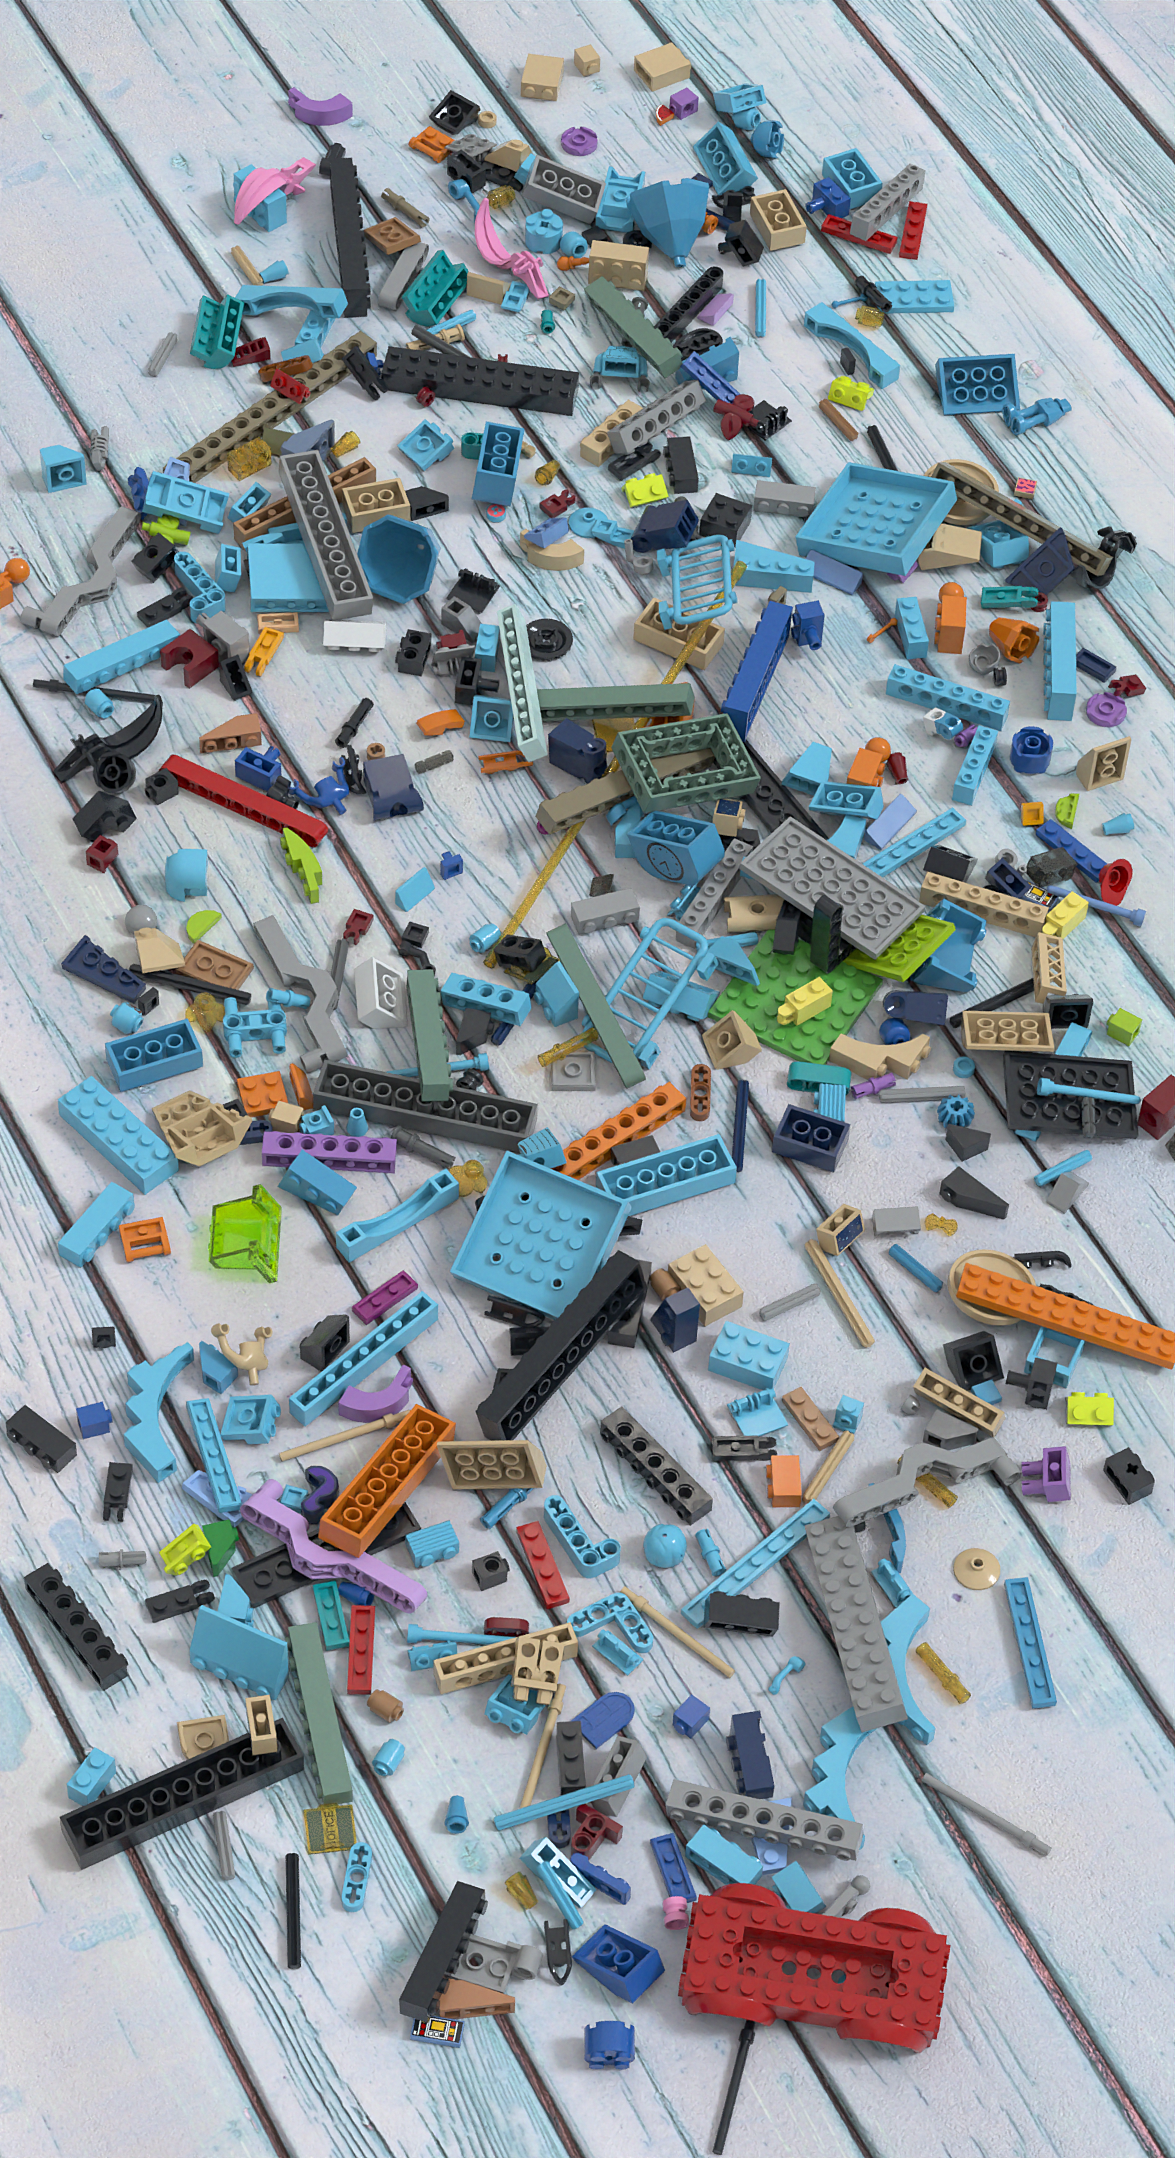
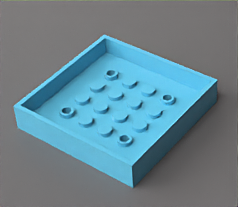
(877, 518)
(539, 1237)

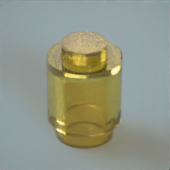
(501, 196)
(869, 316)

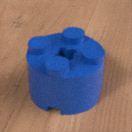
(1031, 750)
(609, 2045)

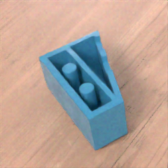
(722, 359)
(317, 1183)

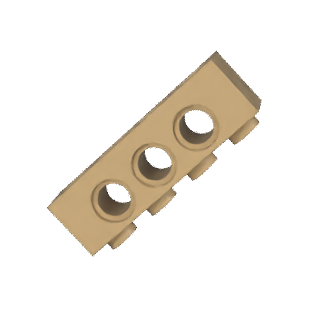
(597, 446)
(959, 1402)

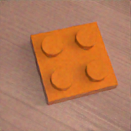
(261, 1093)

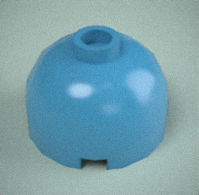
(768, 138)

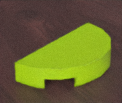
(1066, 809)
(201, 923)

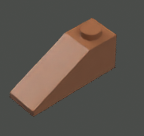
(472, 2000)

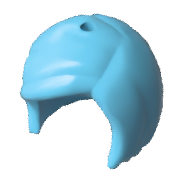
(665, 1551)

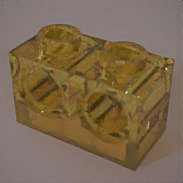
(249, 459)

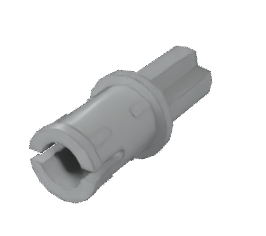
(122, 1558)

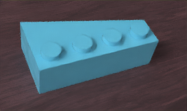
(773, 569)

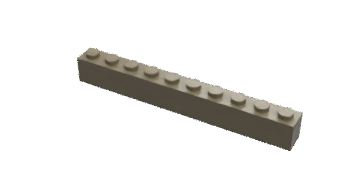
(1020, 517)
(612, 789)

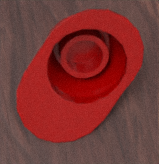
(1114, 881)

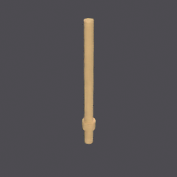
(387, 1421)
(641, 1604)
(554, 1709)

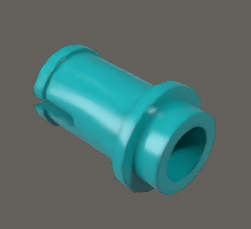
(547, 324)

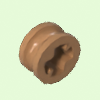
(375, 747)

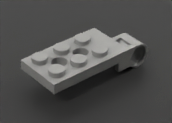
(498, 1963)

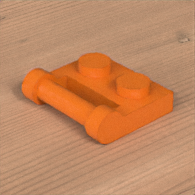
(432, 143)
(143, 1233)

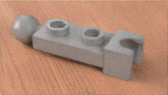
(847, 1901)

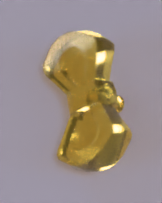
(948, 1226)

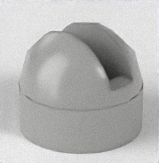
(910, 1402)

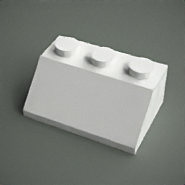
(355, 634)
(380, 995)

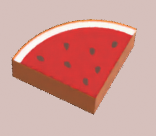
(663, 114)

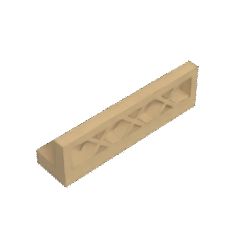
(1042, 963)

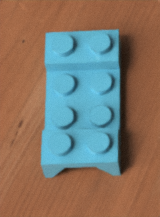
(613, 211)
(185, 501)

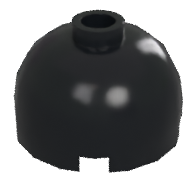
(114, 772)

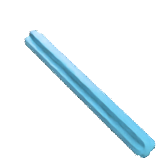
(564, 1802)

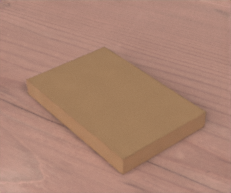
(391, 235)
(215, 966)

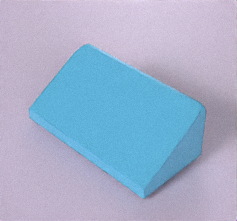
(308, 348)
(414, 890)

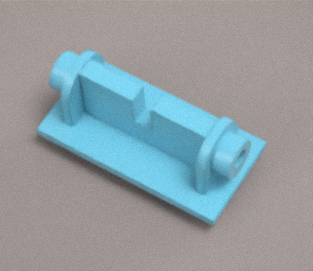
(751, 465)
(681, 904)
(891, 1582)
(617, 1652)
(424, 1656)

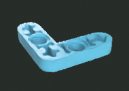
(619, 1615)

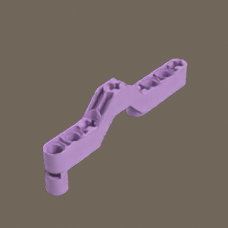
(317, 1563)

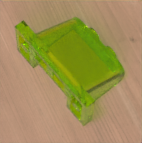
(247, 1234)

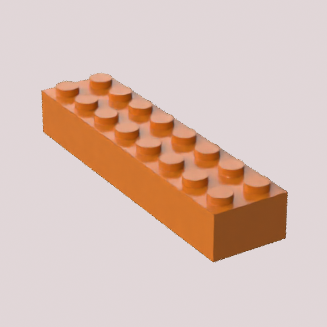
(386, 1481)

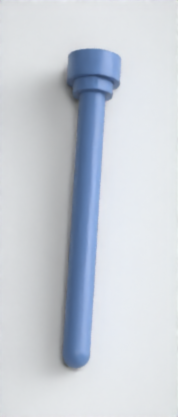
(1135, 916)

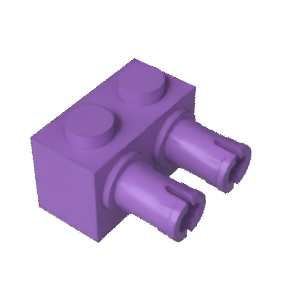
(1056, 1475)

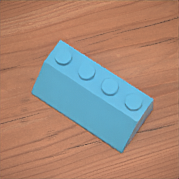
(724, 160)

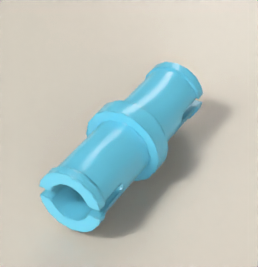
(288, 998)
(710, 1552)

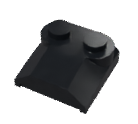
(454, 113)

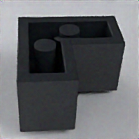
(101, 813)

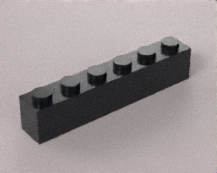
(443, 1952)

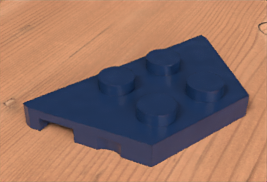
(1045, 566)

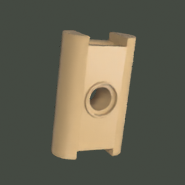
(752, 912)

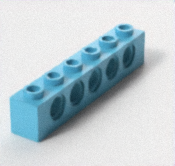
(947, 696)

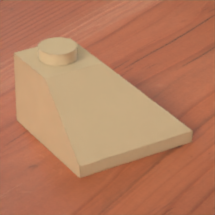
(509, 154)
(157, 950)
(731, 1042)

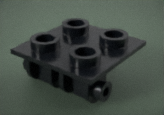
(770, 419)
(474, 589)

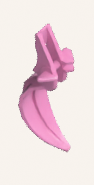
(263, 182)
(492, 250)

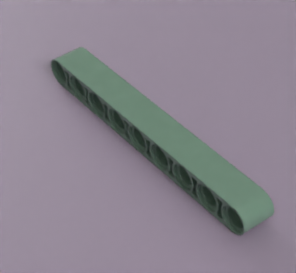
(596, 1006)

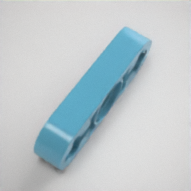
(353, 1867)

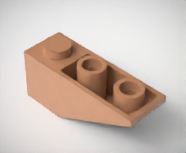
(236, 733)

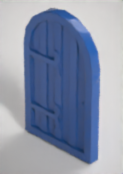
(606, 1717)

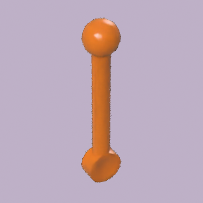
(893, 621)

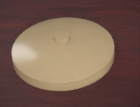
(962, 511)
(995, 1262)

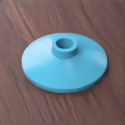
(583, 520)

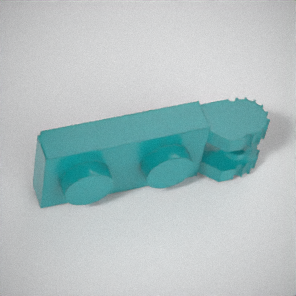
(1008, 597)

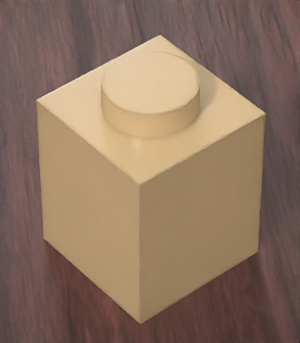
(587, 60)
(286, 1117)

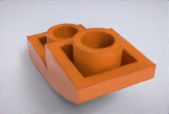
(437, 722)

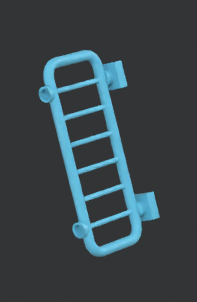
(665, 562)
(704, 963)

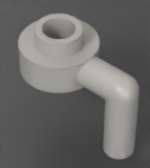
(641, 565)
(1012, 859)

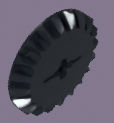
(558, 633)

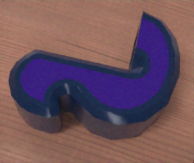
(323, 1496)

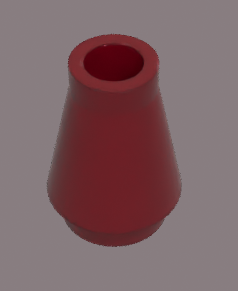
(898, 768)

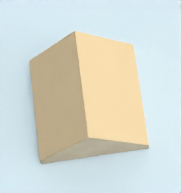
(486, 288)

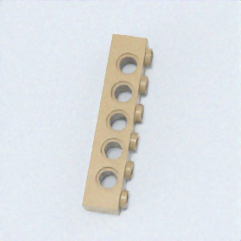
(990, 905)
(494, 1659)

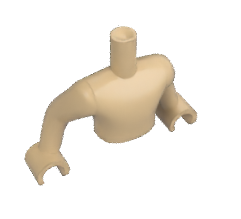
(251, 1352)

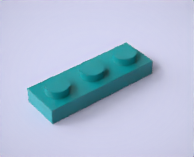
(331, 1615)

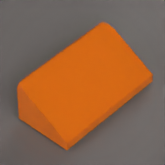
(301, 1087)

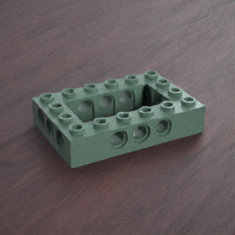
(716, 732)

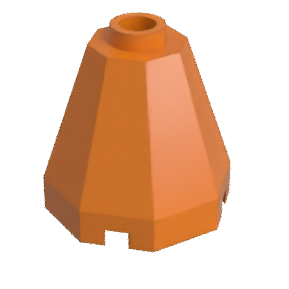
(1014, 638)

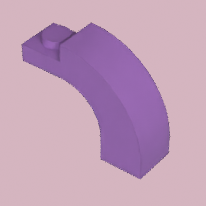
(320, 112)
(369, 1407)

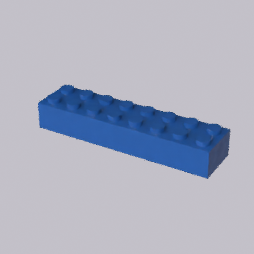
(757, 667)

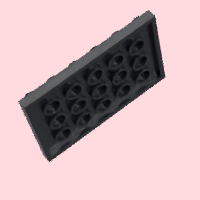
(1064, 1112)

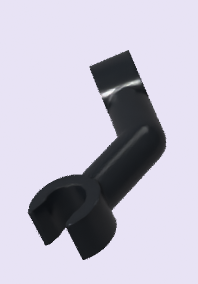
(407, 949)

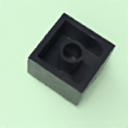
(726, 518)

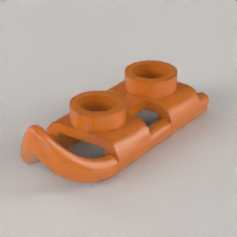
(509, 763)

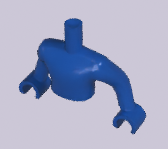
(328, 790)

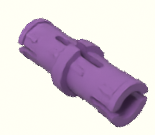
(873, 1085)

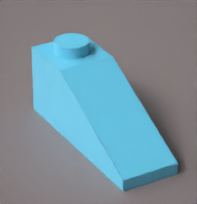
(733, 960)
(574, 1883)

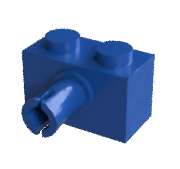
(829, 199)
(808, 624)
(258, 768)

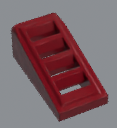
(260, 351)

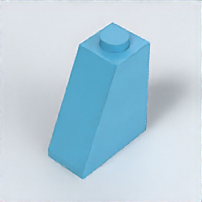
(810, 769)

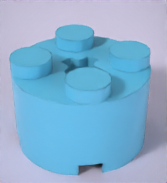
(543, 232)

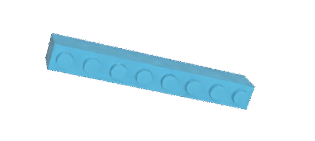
(363, 1358)

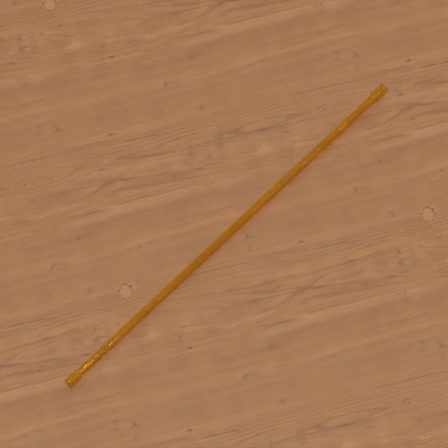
(490, 960)

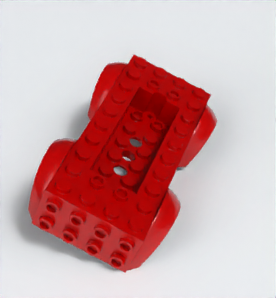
(887, 1956)

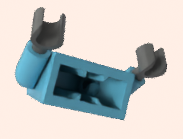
(620, 362)

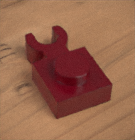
(555, 505)
(1130, 685)
(357, 924)

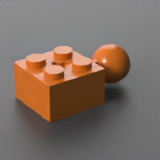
(15, 571)
(952, 619)
(869, 764)

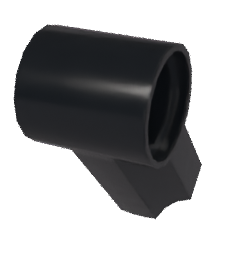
(335, 151)

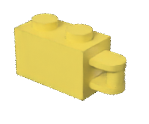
(1065, 916)
(805, 1002)

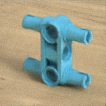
(254, 1026)

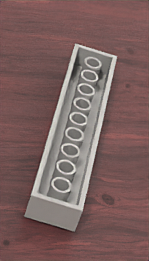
(325, 535)
(856, 1624)

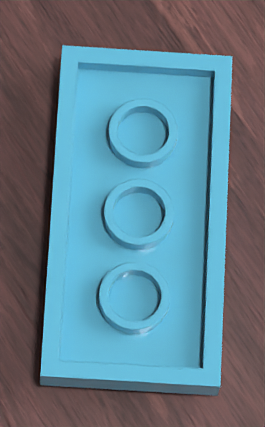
(917, 296)

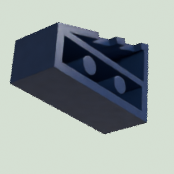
(677, 1319)
(750, 1756)

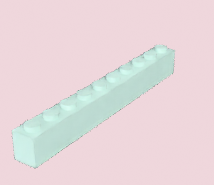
(522, 683)

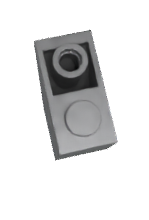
(458, 616)
(949, 1432)

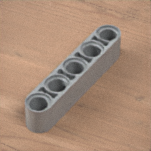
(403, 275)

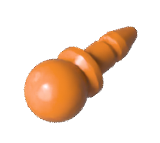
(565, 263)

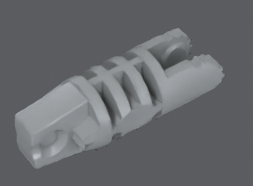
(99, 448)

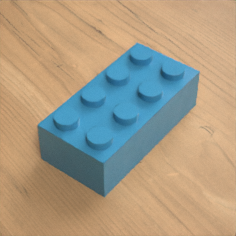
(154, 1055)

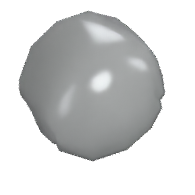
(984, 658)
(140, 917)

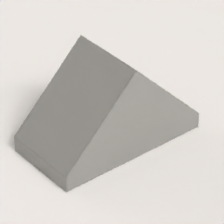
(1066, 1191)

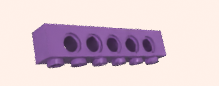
(346, 1152)

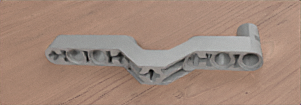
(101, 584)
(309, 978)
(919, 1461)

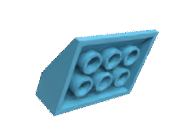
(239, 1653)

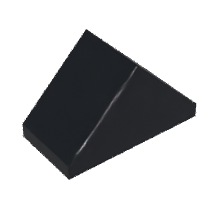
(234, 677)
(967, 1141)

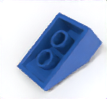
(620, 1962)

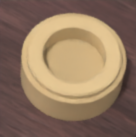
(487, 119)

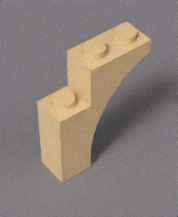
(873, 1060)

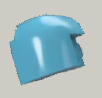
(186, 873)

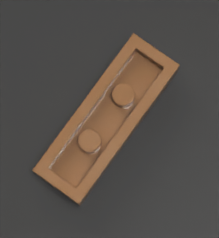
(810, 1418)

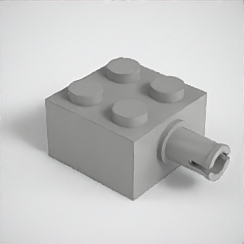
(225, 636)

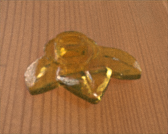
(205, 1014)
(469, 1180)

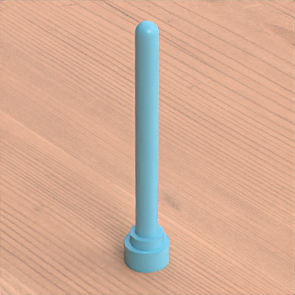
(479, 1062)
(1047, 1087)
(417, 1634)

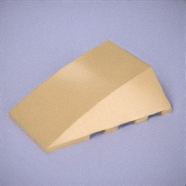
(199, 1128)

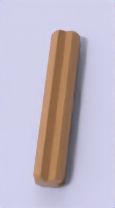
(836, 417)

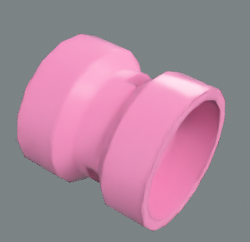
(675, 1913)

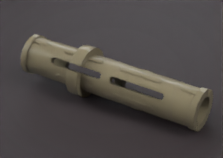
(399, 203)

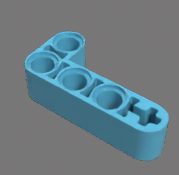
(208, 595)
(576, 1535)

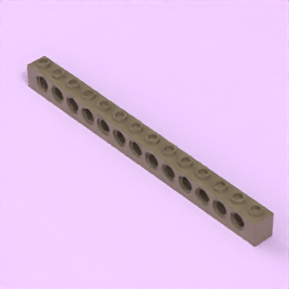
(272, 409)

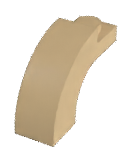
(555, 556)

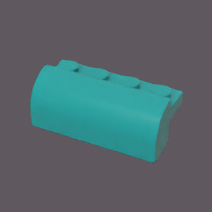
(435, 290)
(216, 331)

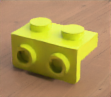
(850, 393)
(645, 490)
(1090, 1410)
(184, 1550)

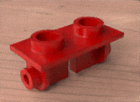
(289, 386)

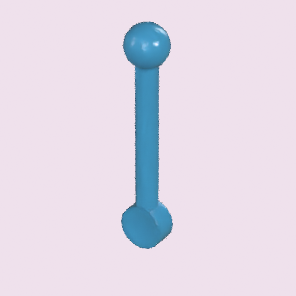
(835, 304)

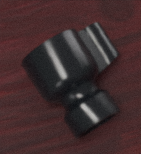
(280, 791)

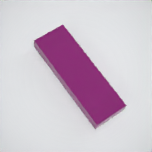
(384, 1297)

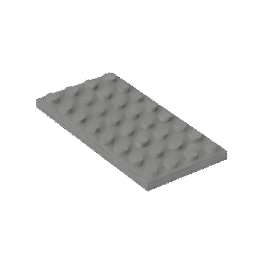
(806, 866)

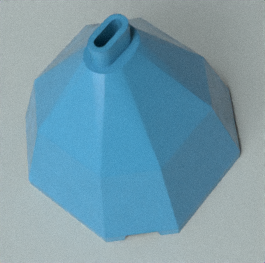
(671, 215)
(398, 558)

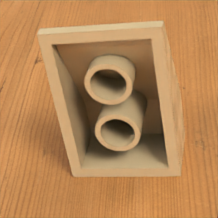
(1104, 764)

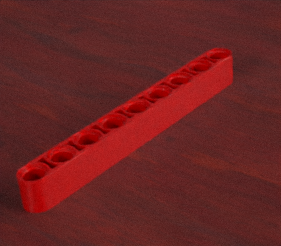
(244, 800)

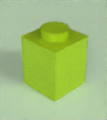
(1123, 1026)

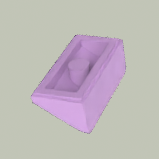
(716, 308)

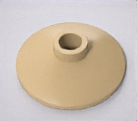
(976, 1577)

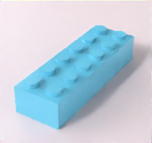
(1060, 661)
(118, 1135)
(670, 1175)

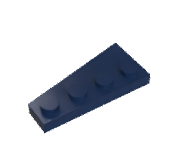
(96, 967)

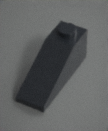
(970, 1194)

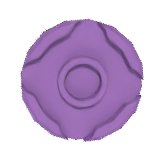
(579, 141)
(1106, 709)

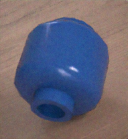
(894, 1031)

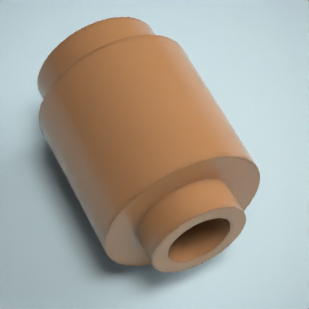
(663, 1283)
(385, 1705)

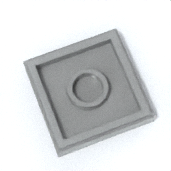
(574, 1072)

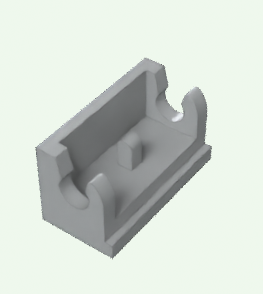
(896, 1220)

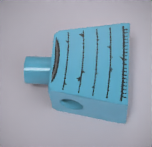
(542, 1149)

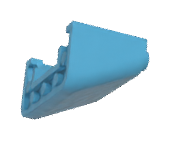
(952, 959)

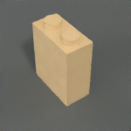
(662, 66)
(542, 77)

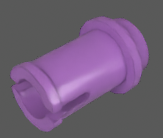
(963, 738)

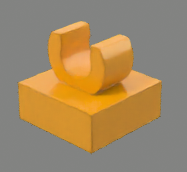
(1032, 813)

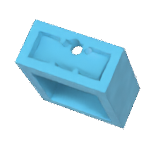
(734, 98)
(1063, 1374)

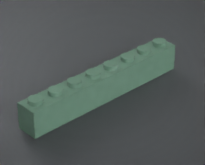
(634, 327)
(616, 702)
(428, 1036)
(320, 1714)

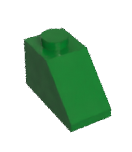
(222, 1541)

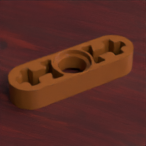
(289, 367)
(705, 1099)

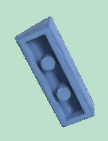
(548, 532)
(835, 573)
(889, 822)

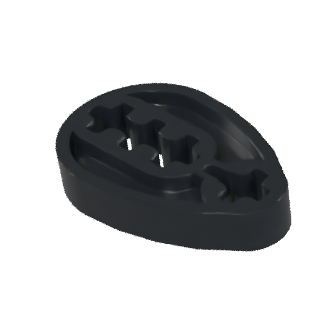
(698, 341)

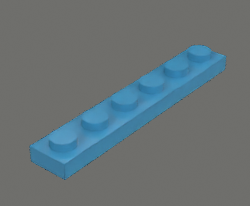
(1030, 1642)

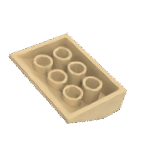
(1006, 1031)
(493, 1464)

